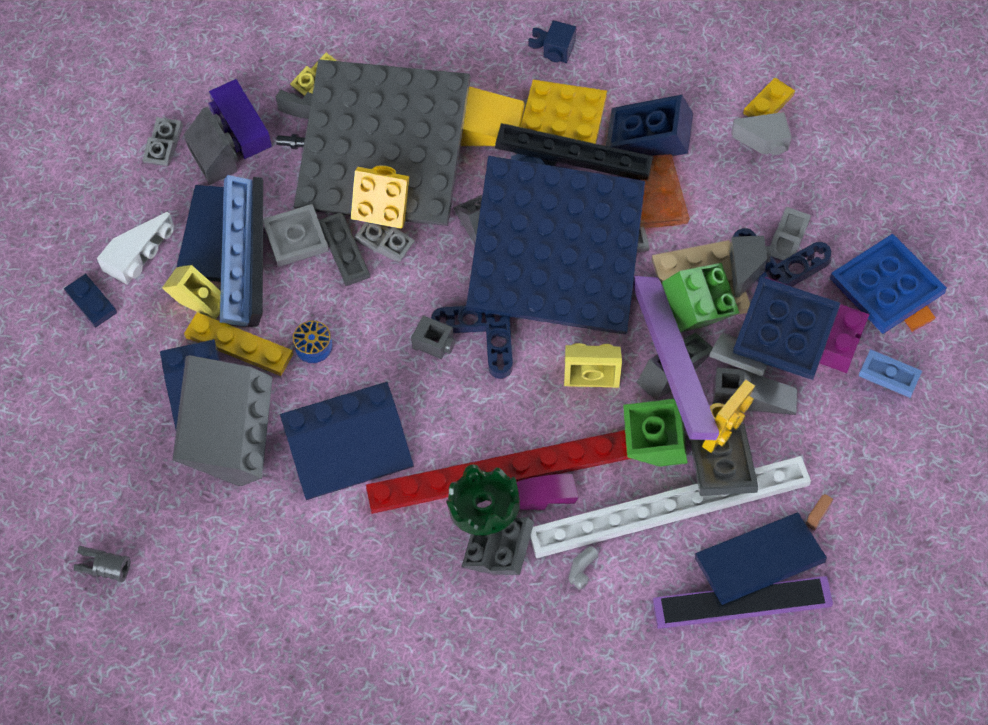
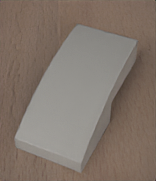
(789, 233)

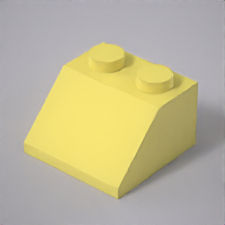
(592, 365)

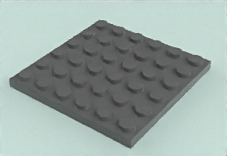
(383, 119)

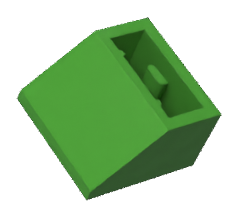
(700, 297)

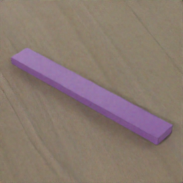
(675, 359)

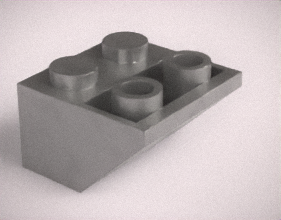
(211, 147)

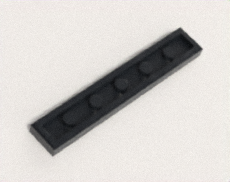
(573, 152)
(256, 265)

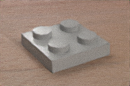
(295, 235)

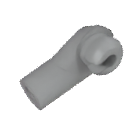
(579, 565)

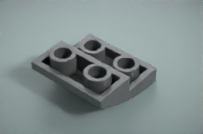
(499, 552)

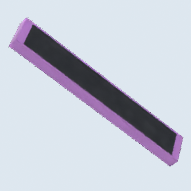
(773, 599)

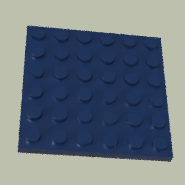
(556, 245)

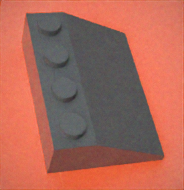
(223, 420)

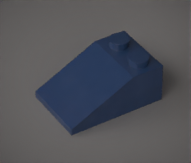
(652, 127)
(173, 368)

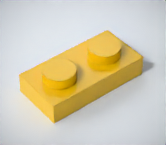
(770, 99)

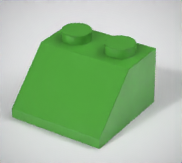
(655, 433)

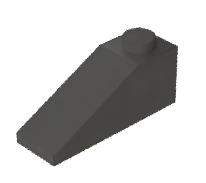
(653, 376)

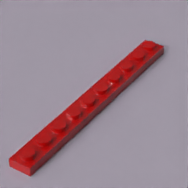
(521, 465)

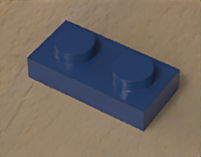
(90, 300)

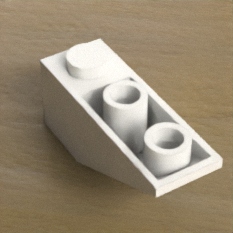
(129, 251)

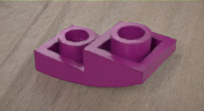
(544, 490)

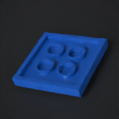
(888, 283)

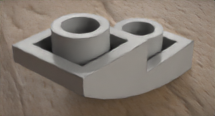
(163, 142)
(385, 241)

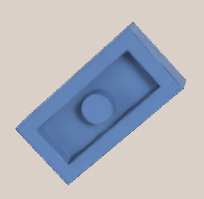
(890, 373)

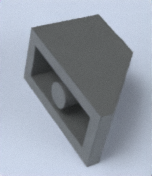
(747, 261)

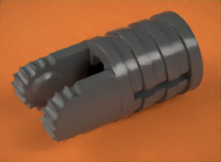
(104, 564)

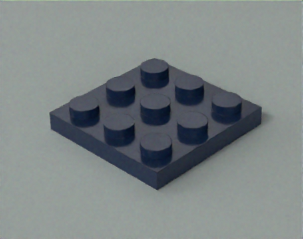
(786, 328)

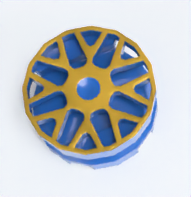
(311, 342)

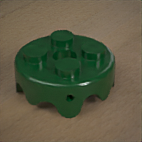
(482, 486)

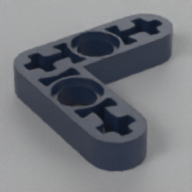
(781, 270)
(492, 329)

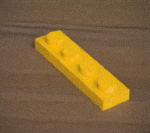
(239, 344)

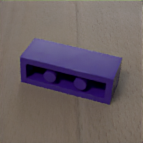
(239, 119)

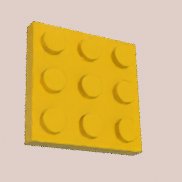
(564, 110)

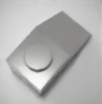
(763, 133)

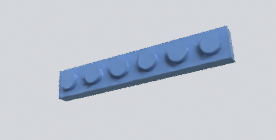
(236, 251)

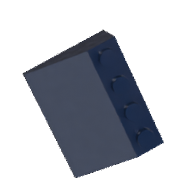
(346, 440)

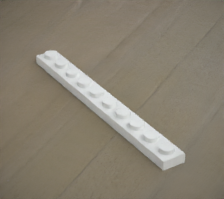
(660, 510)

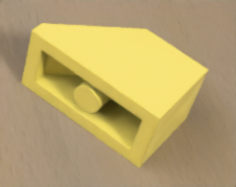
(194, 291)

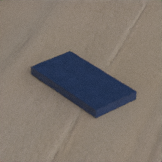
(203, 232)
(760, 558)

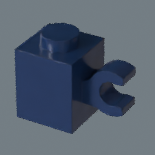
(557, 41)

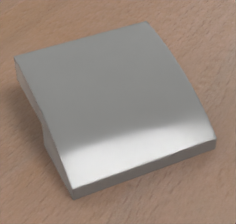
(724, 352)

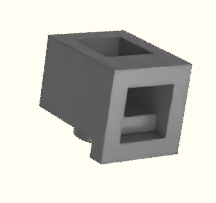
(431, 330)

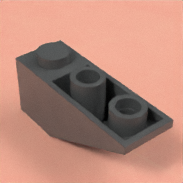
(768, 394)

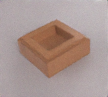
(819, 512)

